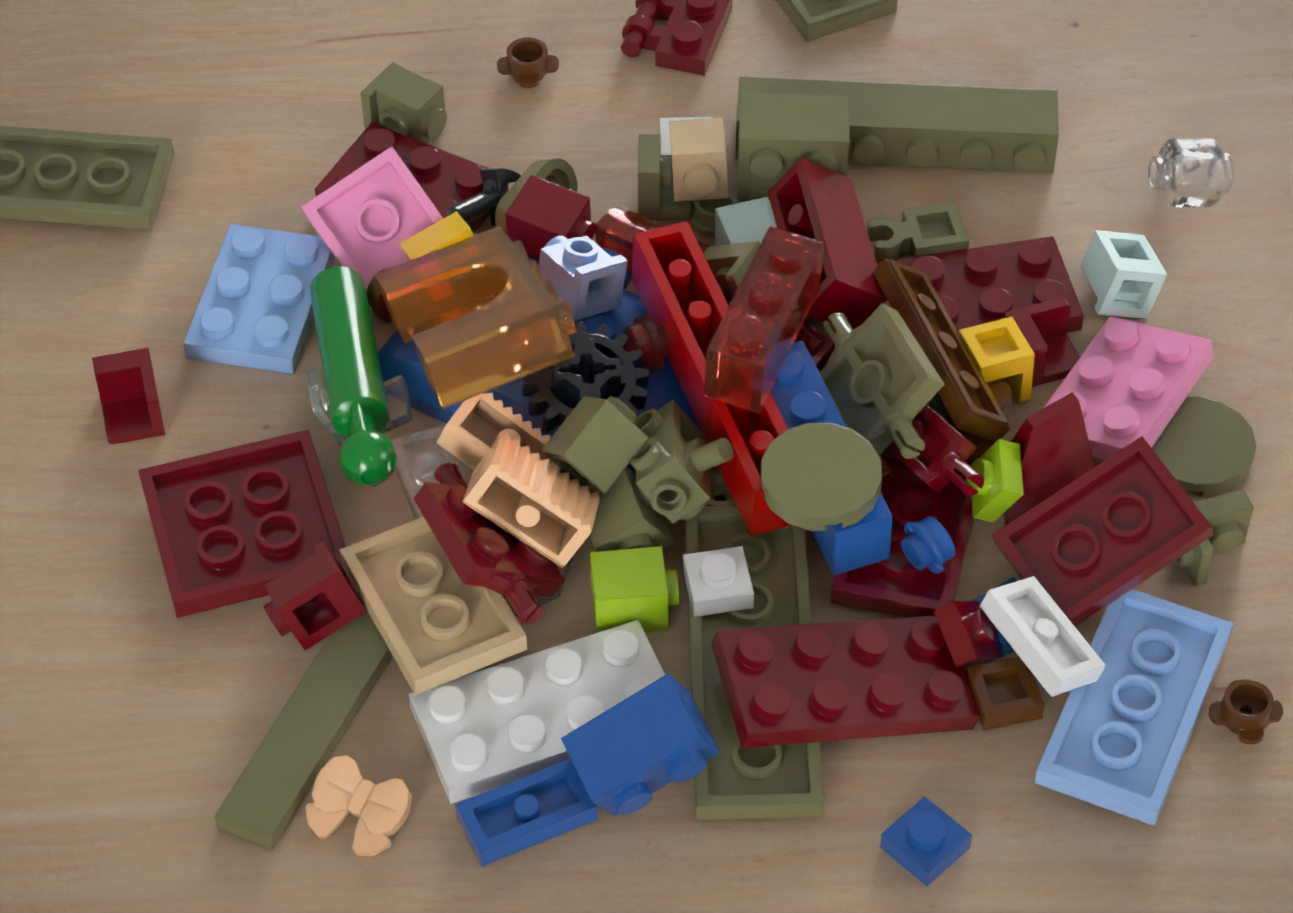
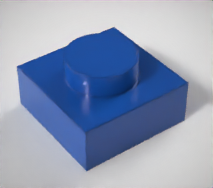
(925, 841)

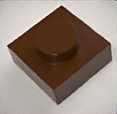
(1005, 693)

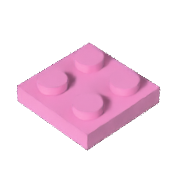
(371, 214)

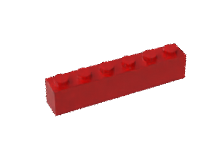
(689, 304)

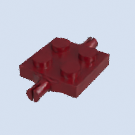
(482, 550)

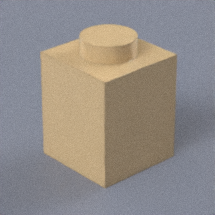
(698, 159)

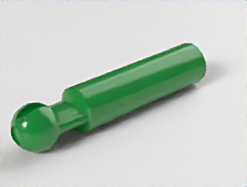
(353, 375)

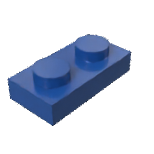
(525, 812)

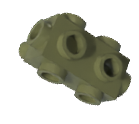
(675, 463)

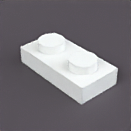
(1042, 636)

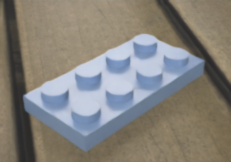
(1132, 725)

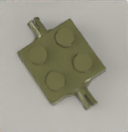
(880, 379)

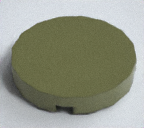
(1207, 447)
(821, 476)

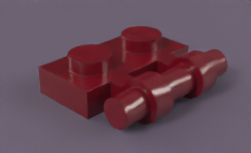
(686, 40)

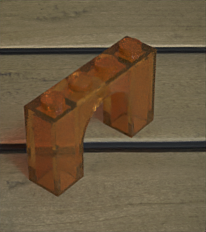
(477, 315)

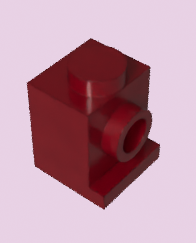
(313, 598)

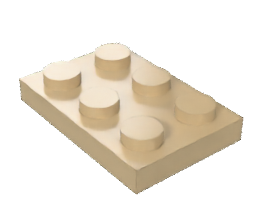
(424, 609)

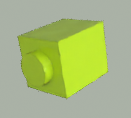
(632, 587)

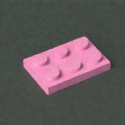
(1133, 382)

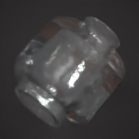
(1191, 172)

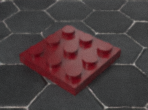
(238, 519)

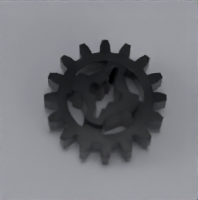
(596, 361)

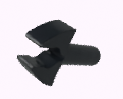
(494, 186)

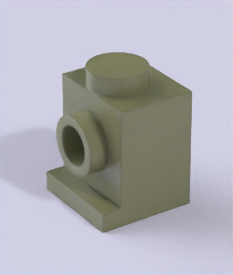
(405, 103)

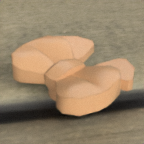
(343, 791)

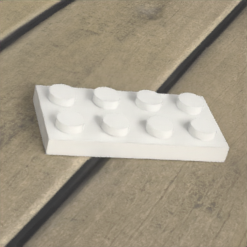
(513, 715)

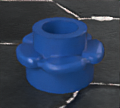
(927, 545)

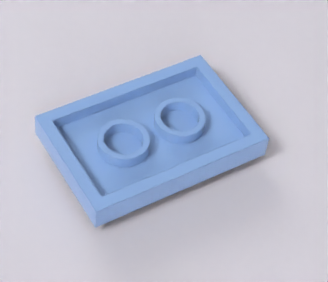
(258, 300)

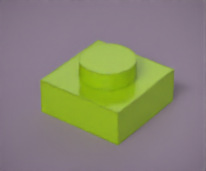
(1002, 480)

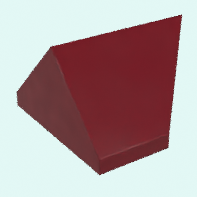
(1051, 451)

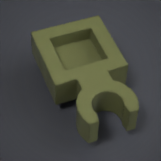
(921, 232)

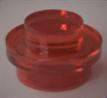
(650, 339)

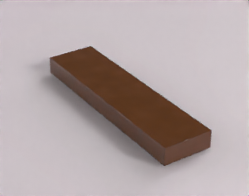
(965, 389)

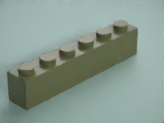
(936, 123)

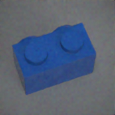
(641, 746)

